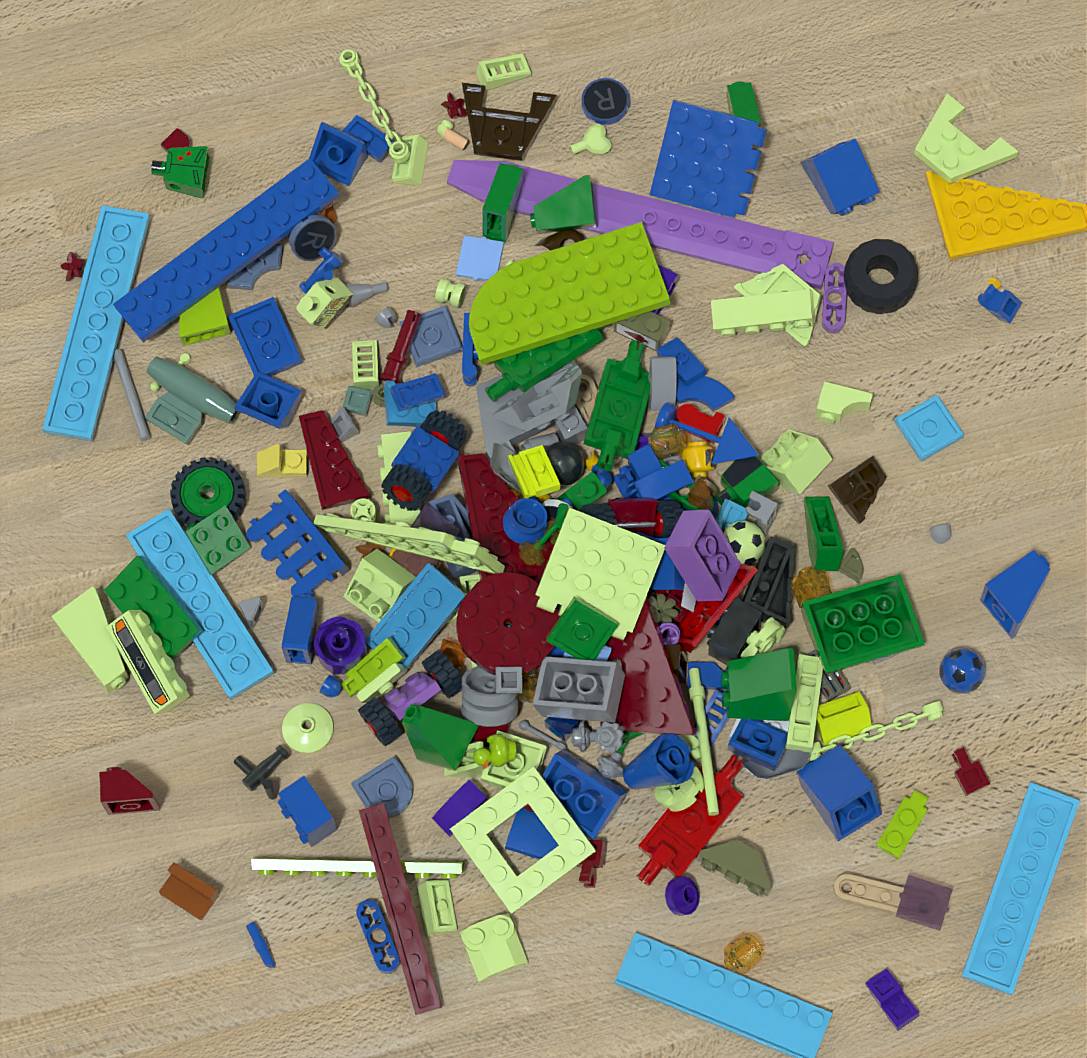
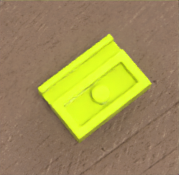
(534, 472)

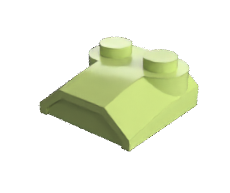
(527, 755)
(493, 946)

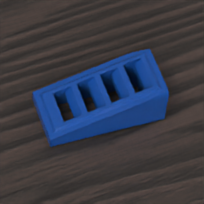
(711, 705)

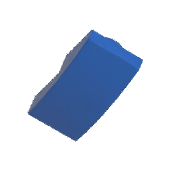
(664, 481)

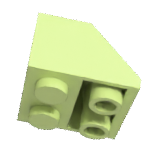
(796, 460)
(377, 584)

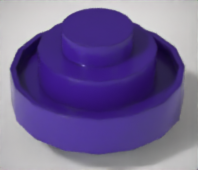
(682, 896)

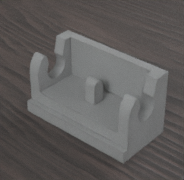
(763, 510)

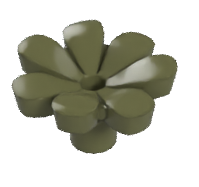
(662, 609)

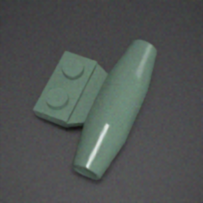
(187, 398)

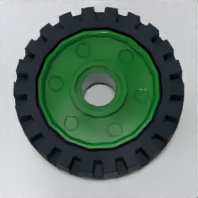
(203, 478)

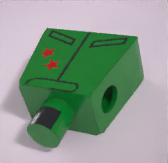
(184, 170)

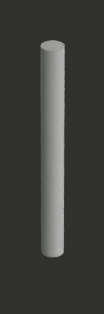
(131, 395)

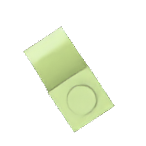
(840, 400)

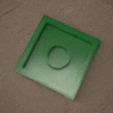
(582, 630)

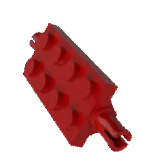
(682, 834)

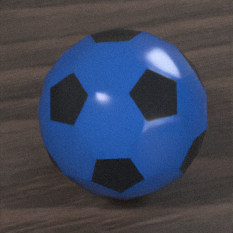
(962, 670)

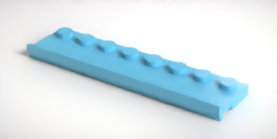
(722, 998)

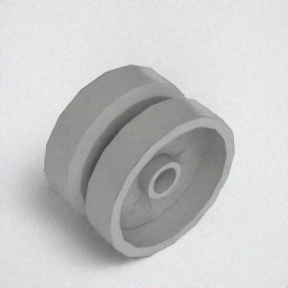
(481, 701)

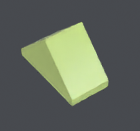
(467, 766)

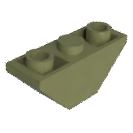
(738, 864)

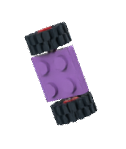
(417, 689)

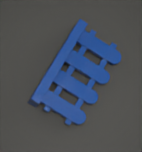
(309, 551)

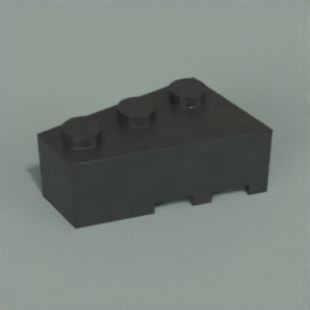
(771, 585)

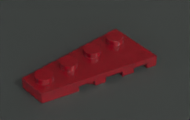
(332, 470)

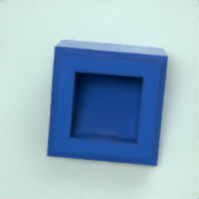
(644, 462)

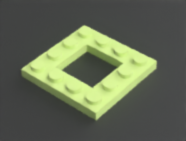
(474, 830)

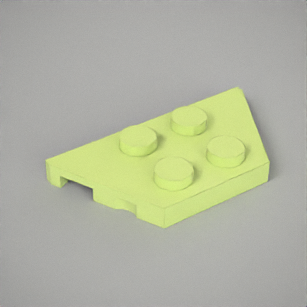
(781, 280)

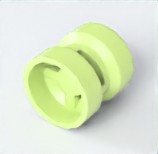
(450, 293)

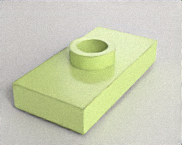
(382, 683)

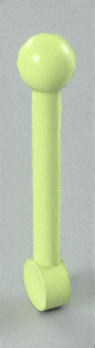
(184, 359)

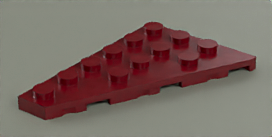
(486, 504)

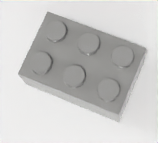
(579, 689)

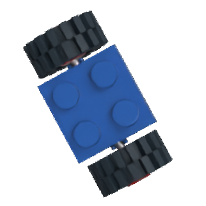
(424, 460)

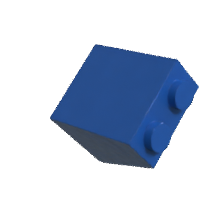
(841, 177)
(1015, 591)
(839, 792)

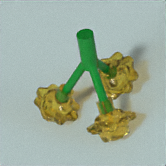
(532, 552)

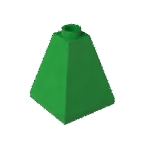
(437, 736)

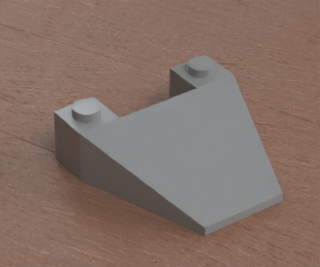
(570, 429)

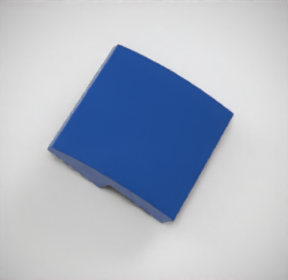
(530, 836)

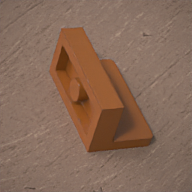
(188, 892)

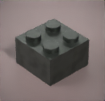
(729, 637)

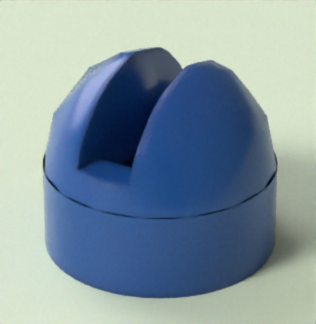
(330, 687)

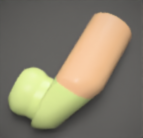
(450, 136)

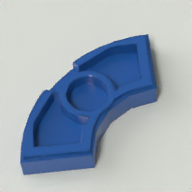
(705, 391)

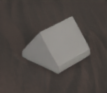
(344, 425)
(251, 610)
(508, 680)

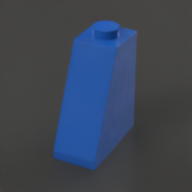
(300, 629)

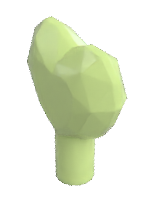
(593, 141)

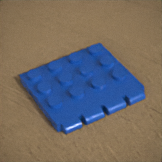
(707, 159)

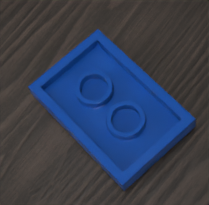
(265, 338)

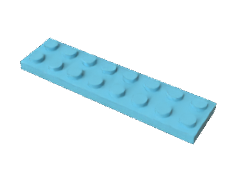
(224, 639)
(1020, 889)

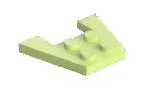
(952, 152)

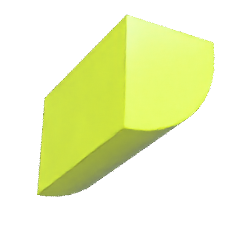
(842, 717)

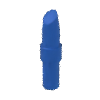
(260, 945)

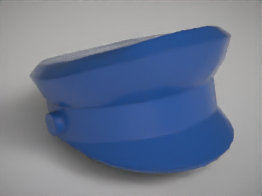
(525, 521)

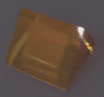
(700, 495)
(453, 652)

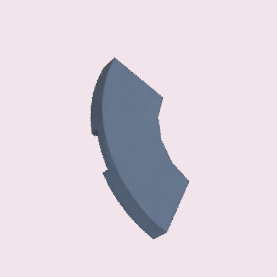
(267, 262)

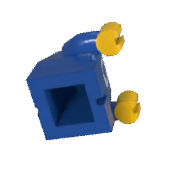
(1000, 304)

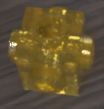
(810, 585)

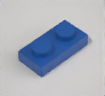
(374, 139)

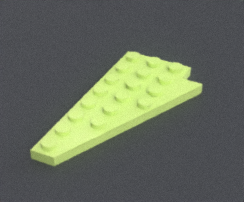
(413, 540)

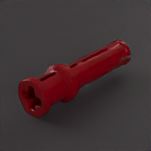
(397, 358)

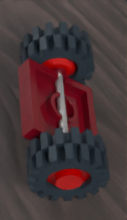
(638, 515)

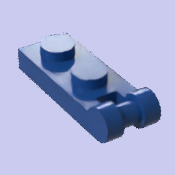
(469, 355)

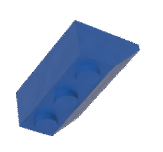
(583, 792)

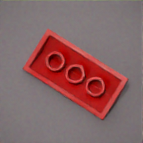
(706, 613)

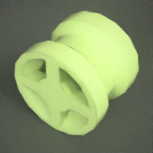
(365, 508)

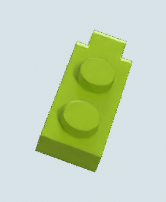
(372, 666)
(903, 825)

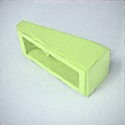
(493, 80)
(365, 381)

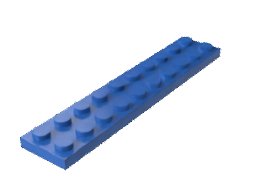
(226, 250)

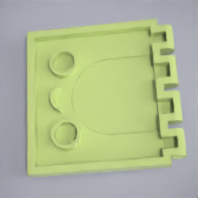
(600, 567)

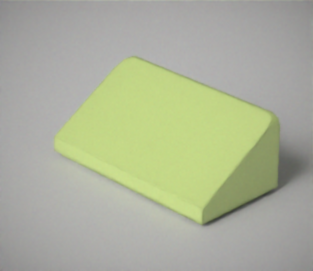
(411, 171)
(437, 907)

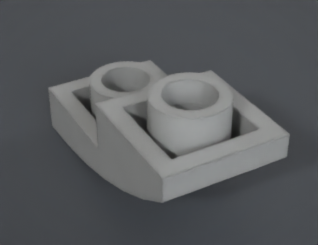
(663, 382)

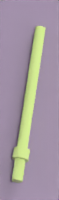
(697, 695)

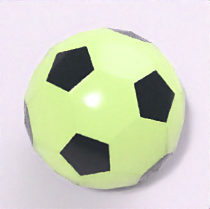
(746, 541)

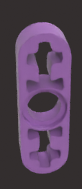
(839, 307)

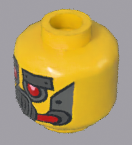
(698, 458)

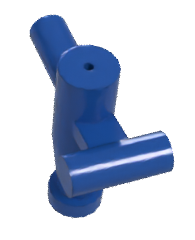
(324, 270)

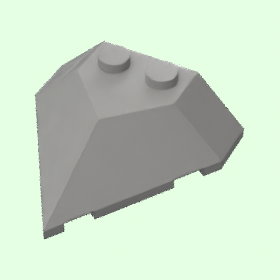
(544, 401)

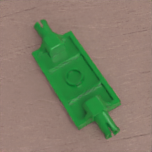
(536, 364)
(619, 407)

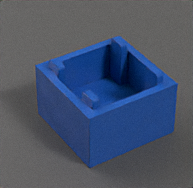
(307, 811)

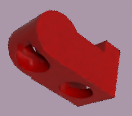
(691, 416)

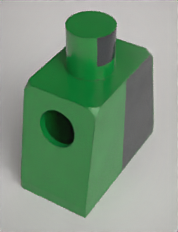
(743, 478)

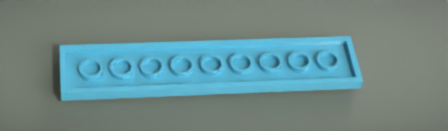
(96, 324)

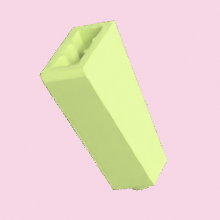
(85, 628)

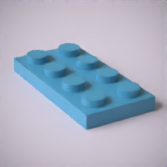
(418, 614)

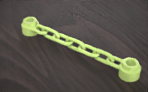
(353, 64)
(931, 711)

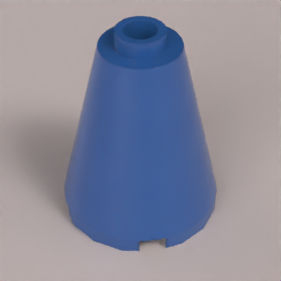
(660, 764)

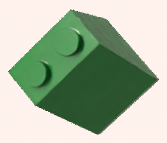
(760, 686)

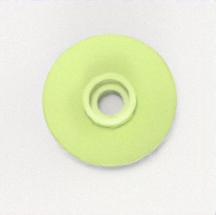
(309, 739)

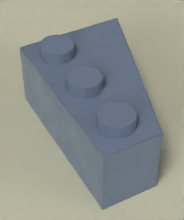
(457, 514)

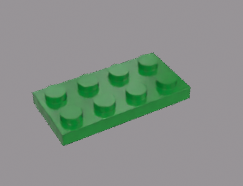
(142, 589)

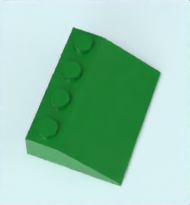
(862, 624)

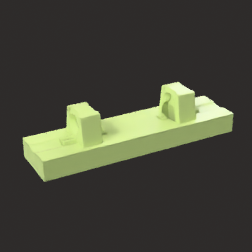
(805, 704)

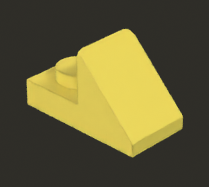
(281, 463)

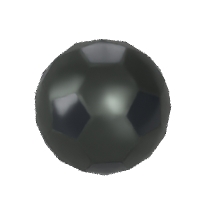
(566, 462)

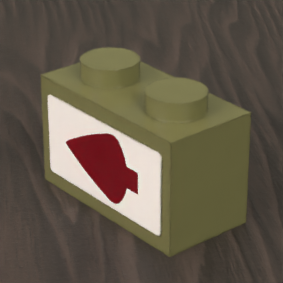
(644, 328)

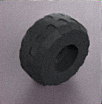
(880, 255)

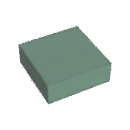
(357, 400)

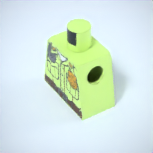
(323, 306)

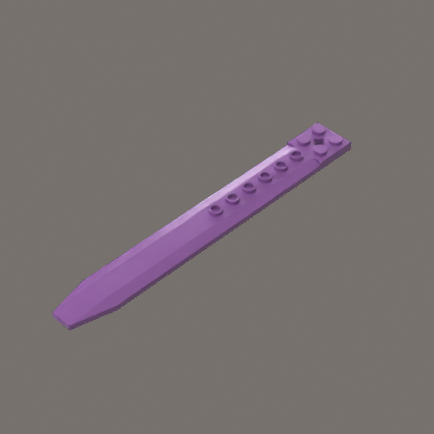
(665, 223)

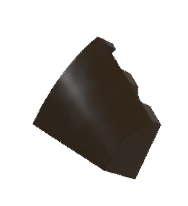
(858, 488)

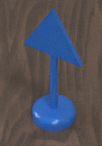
(731, 445)

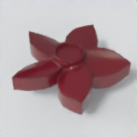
(454, 107)
(73, 266)

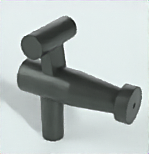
(258, 775)

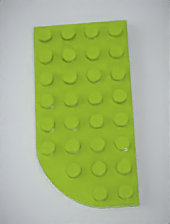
(566, 293)

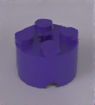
(337, 631)

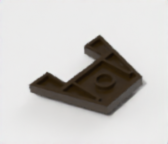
(500, 131)

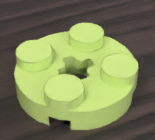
(762, 641)
(682, 798)

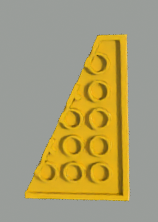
(991, 218)

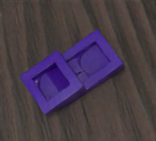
(459, 806)
(892, 999)

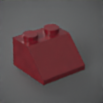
(124, 793)

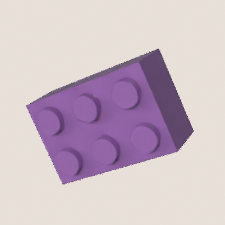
(702, 555)

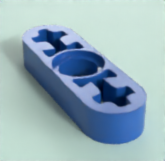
(377, 916)

